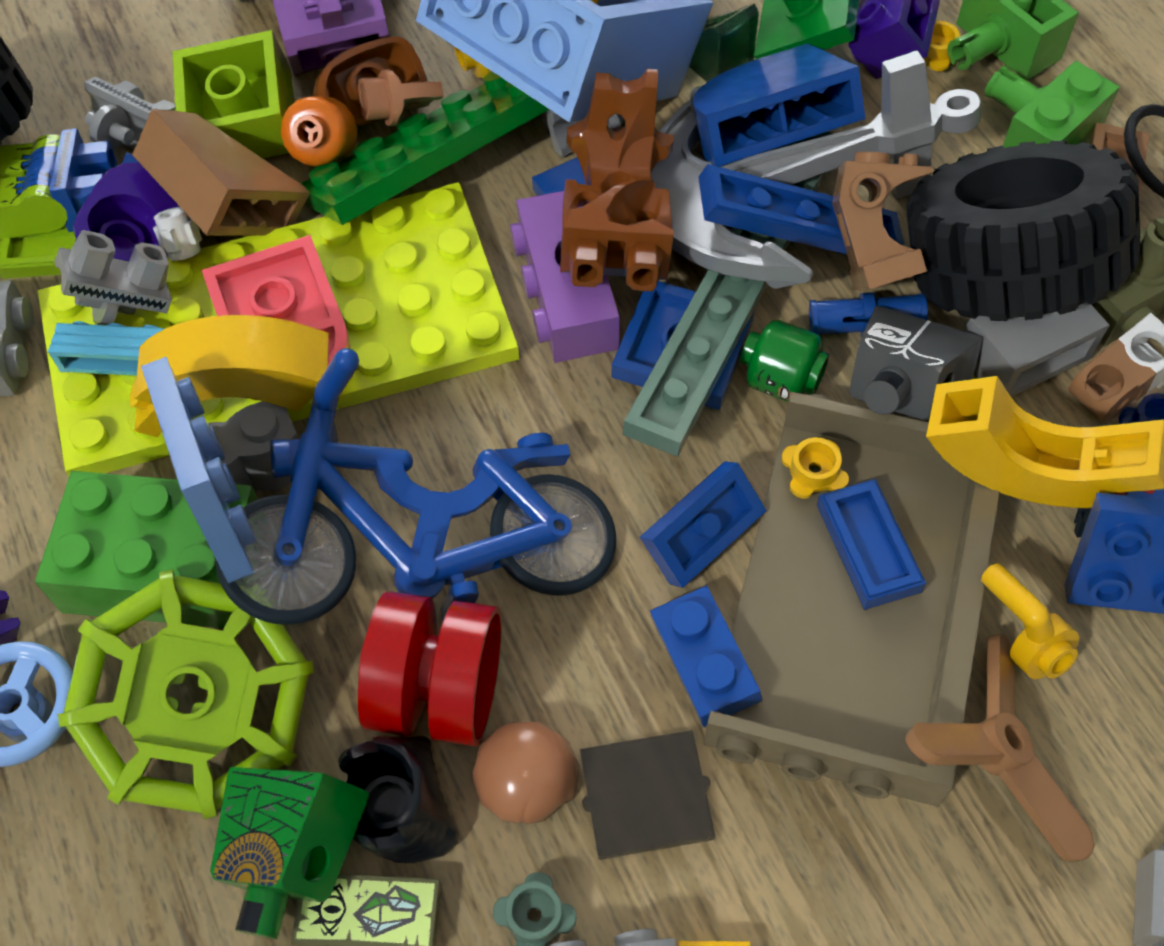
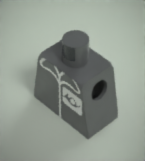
(906, 358)

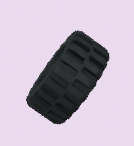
(1026, 229)

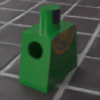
(283, 840)

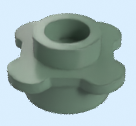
(534, 894)

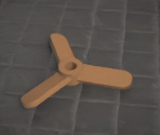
(1007, 751)

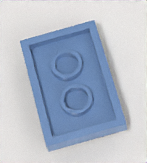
(199, 468)

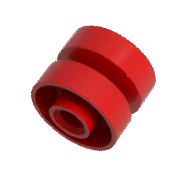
(410, 664)

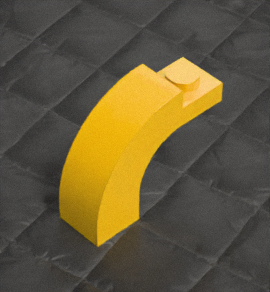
(235, 358)
(1038, 461)

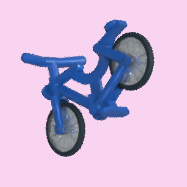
(542, 529)

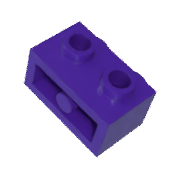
(892, 30)

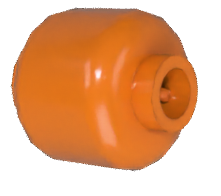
(323, 116)

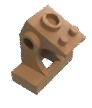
(871, 252)

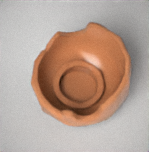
(525, 772)

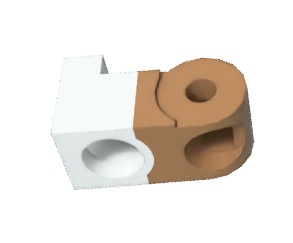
(1122, 371)

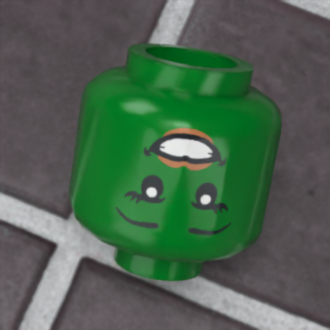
(784, 360)

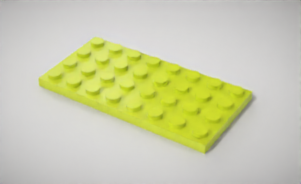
(407, 289)

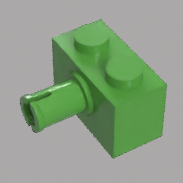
(1018, 32)
(1054, 112)

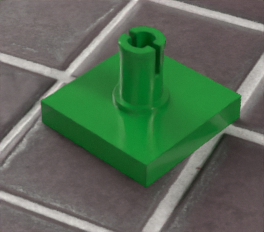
(798, 22)

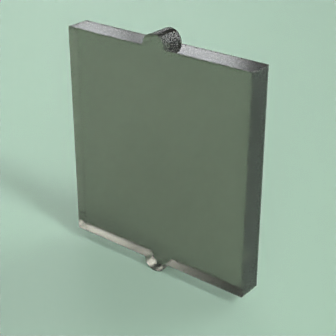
(646, 795)

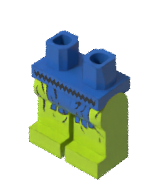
(49, 181)

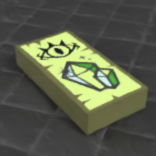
(371, 913)

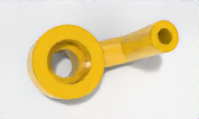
(1047, 642)

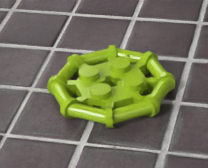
(154, 716)

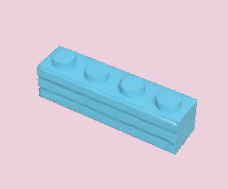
(98, 347)

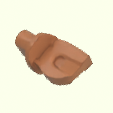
(387, 98)

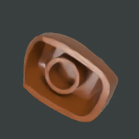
(341, 75)

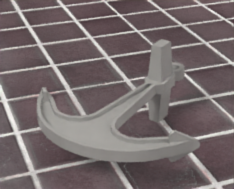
(903, 127)

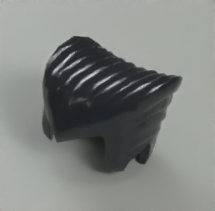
(405, 806)

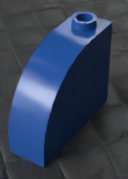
(776, 103)

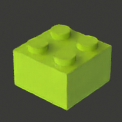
(238, 88)

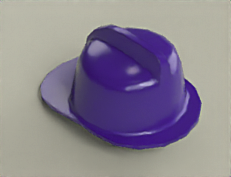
(124, 208)

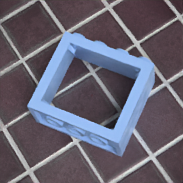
(556, 54)

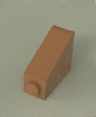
(216, 177)

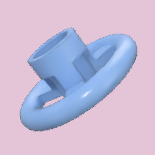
(34, 721)

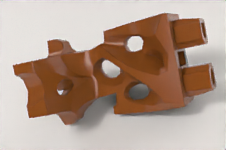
(618, 189)

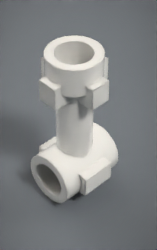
(177, 234)

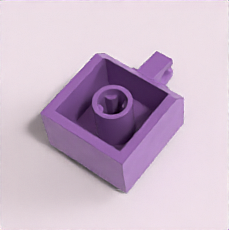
(323, 29)

